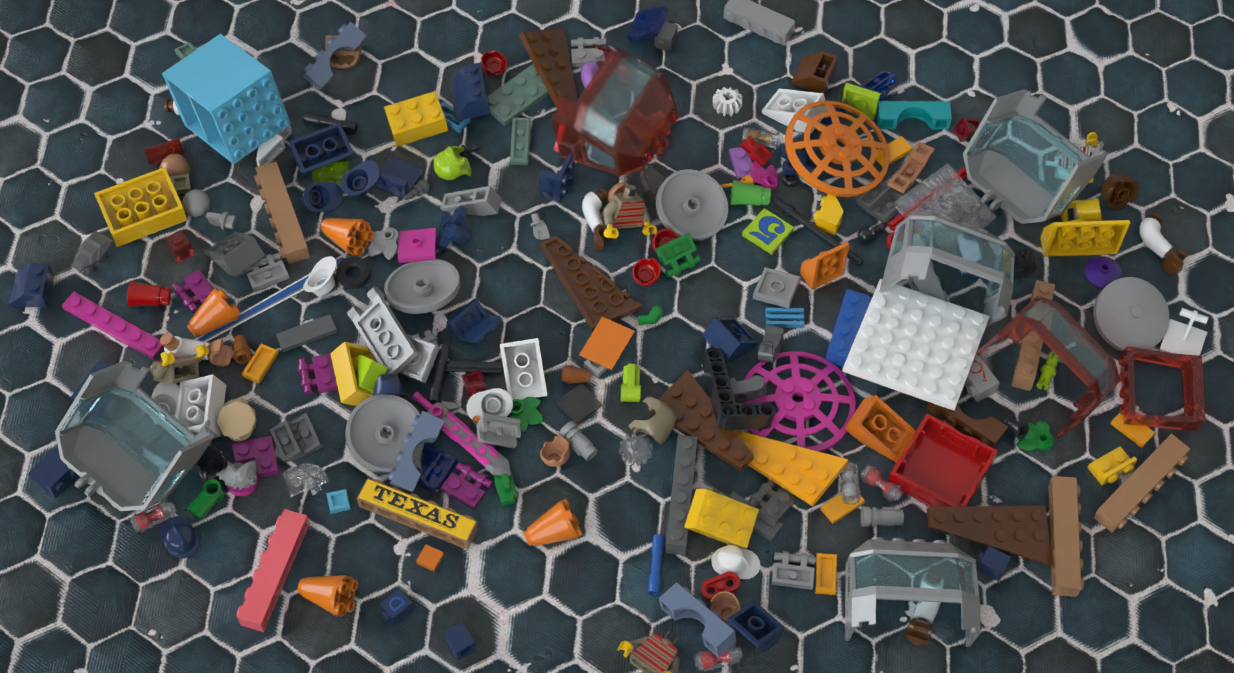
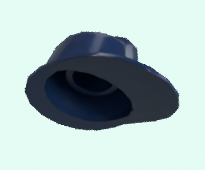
(360, 178)
(322, 196)
(388, 385)
(179, 537)

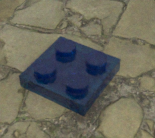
(647, 23)

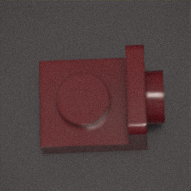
(966, 128)
(474, 383)

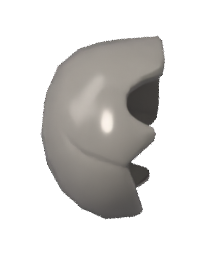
(196, 203)

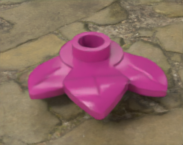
(764, 177)

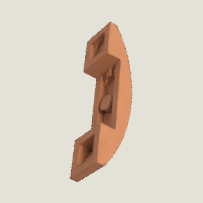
(912, 168)

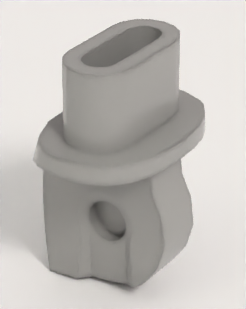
(223, 220)
(540, 229)

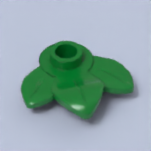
(528, 413)
(1034, 438)

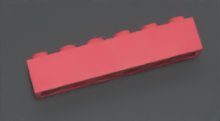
(273, 570)

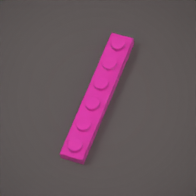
(113, 325)

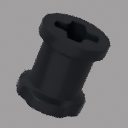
(1019, 429)

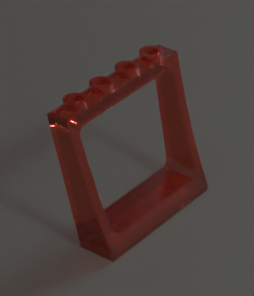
(1192, 389)

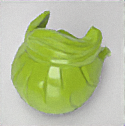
(450, 164)

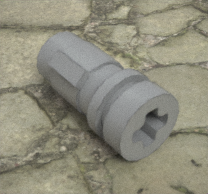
(579, 442)
(885, 516)

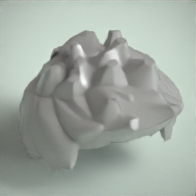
(239, 475)

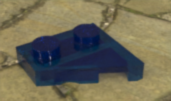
(881, 83)
(435, 468)

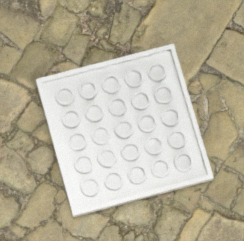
(916, 345)

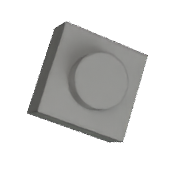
(595, 368)

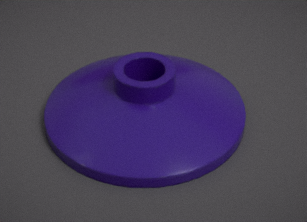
(1099, 277)

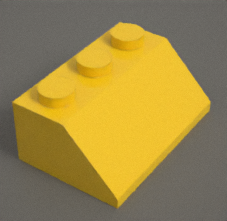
(346, 372)

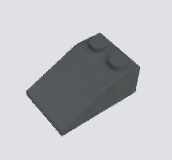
(235, 253)

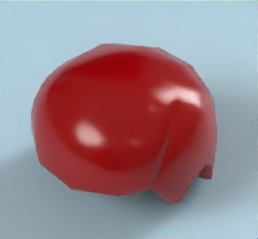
(493, 63)
(663, 237)
(646, 272)

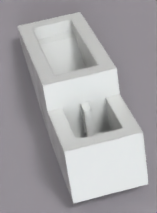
(273, 147)

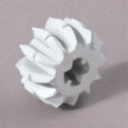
(727, 101)

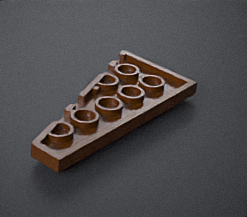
(552, 61)
(588, 287)
(697, 419)
(1006, 528)

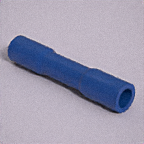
(655, 575)

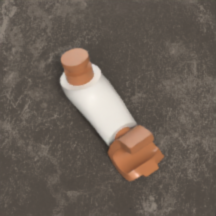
(184, 348)

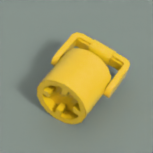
(1086, 210)

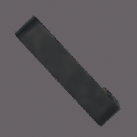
(727, 412)

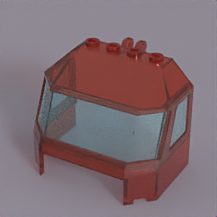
(618, 116)
(1071, 345)

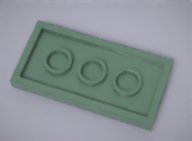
(517, 95)

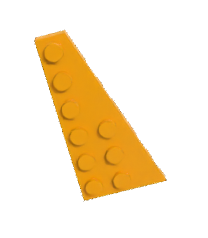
(794, 468)

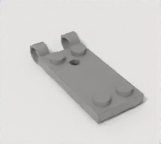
(388, 340)

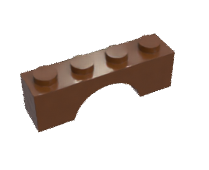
(985, 430)

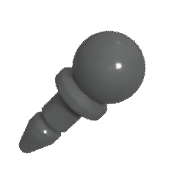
(422, 187)

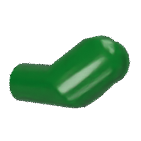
(652, 318)

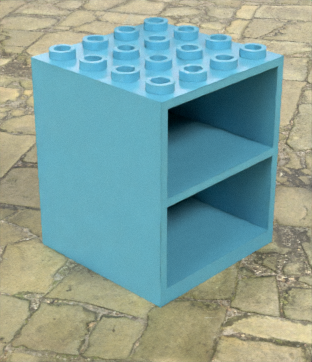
(227, 98)

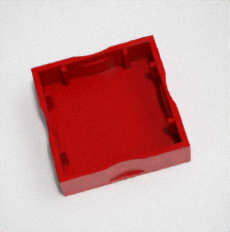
(942, 465)

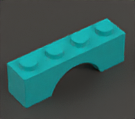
(934, 113)

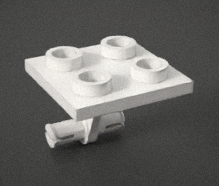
(1184, 338)

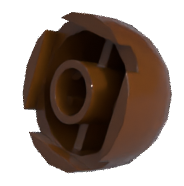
(1119, 190)

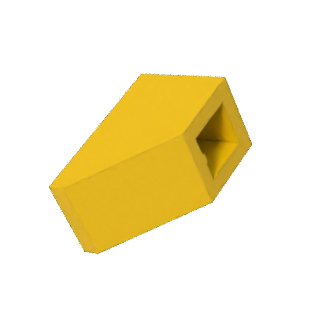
(829, 215)

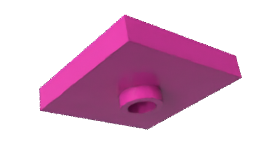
(417, 245)

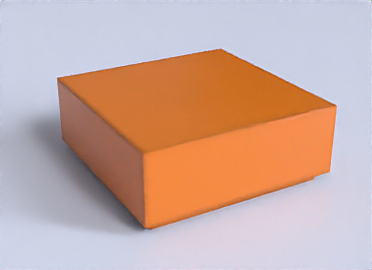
(430, 558)

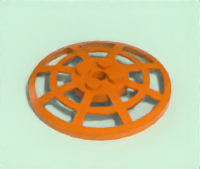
(833, 152)

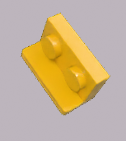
(1112, 465)

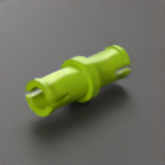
(1048, 371)

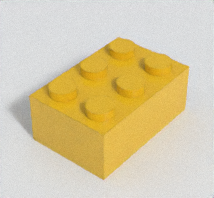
(416, 118)
(721, 518)

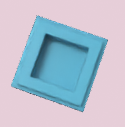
(338, 501)

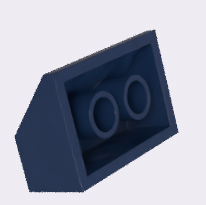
(470, 92)
(320, 148)

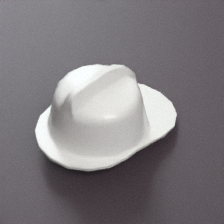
(321, 277)
(167, 396)
(491, 402)
(736, 560)

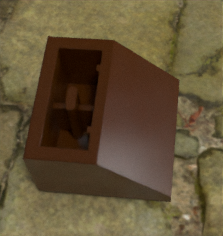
(816, 71)

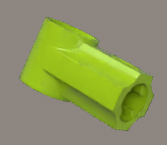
(630, 388)

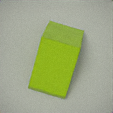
(369, 372)

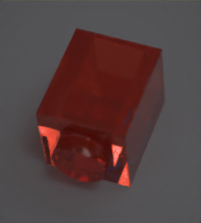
(179, 246)

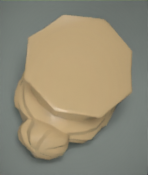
(237, 420)

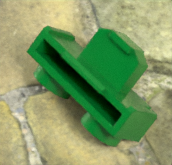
(506, 489)

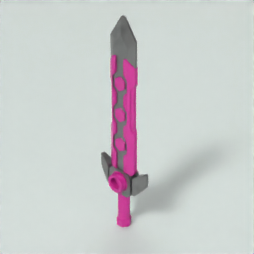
(464, 436)

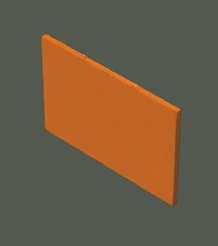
(606, 343)

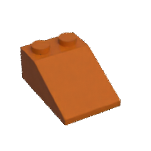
(825, 266)
(880, 428)

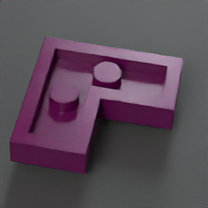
(261, 451)

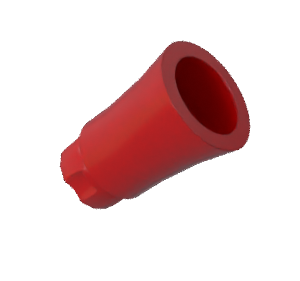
(147, 295)

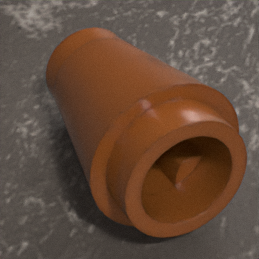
(241, 352)
(573, 374)

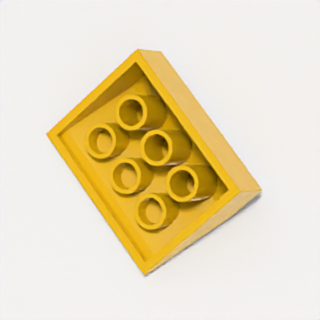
(141, 206)
(1083, 238)

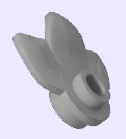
(383, 244)

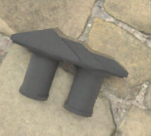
(90, 251)

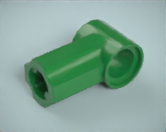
(205, 500)

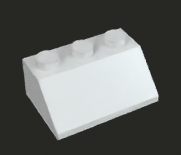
(201, 401)

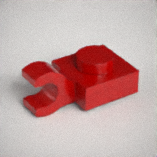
(757, 152)

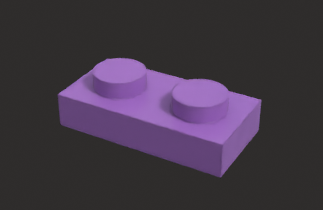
(741, 162)

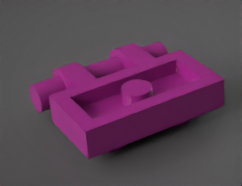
(194, 283)
(324, 374)
(464, 491)

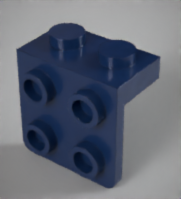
(398, 177)
(554, 185)
(473, 322)
(52, 474)

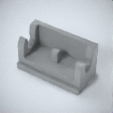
(498, 430)

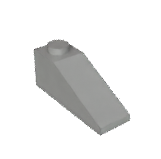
(478, 201)

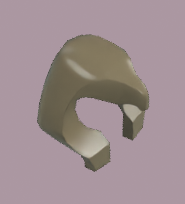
(660, 424)

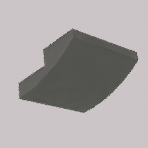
(880, 202)
(296, 438)

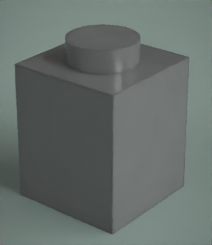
(666, 36)

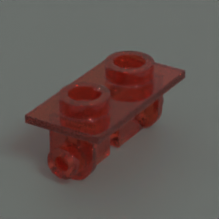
(159, 152)

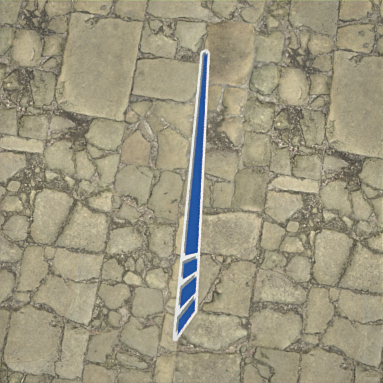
(271, 301)

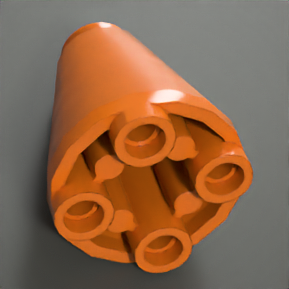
(348, 234)
(213, 314)
(554, 526)
(330, 592)

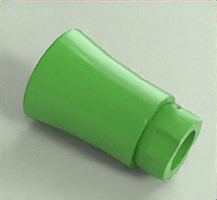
(749, 194)

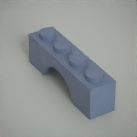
(320, 71)
(425, 431)
(681, 604)

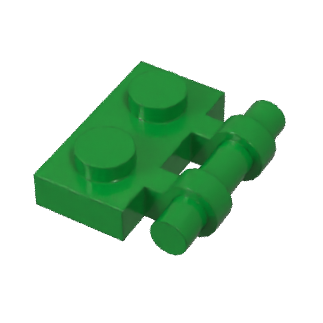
(676, 249)

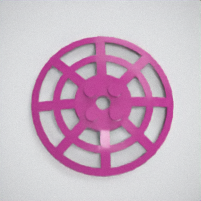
(811, 397)

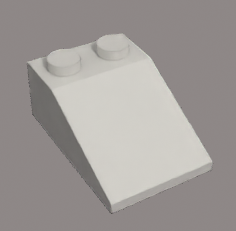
(788, 102)
(523, 369)

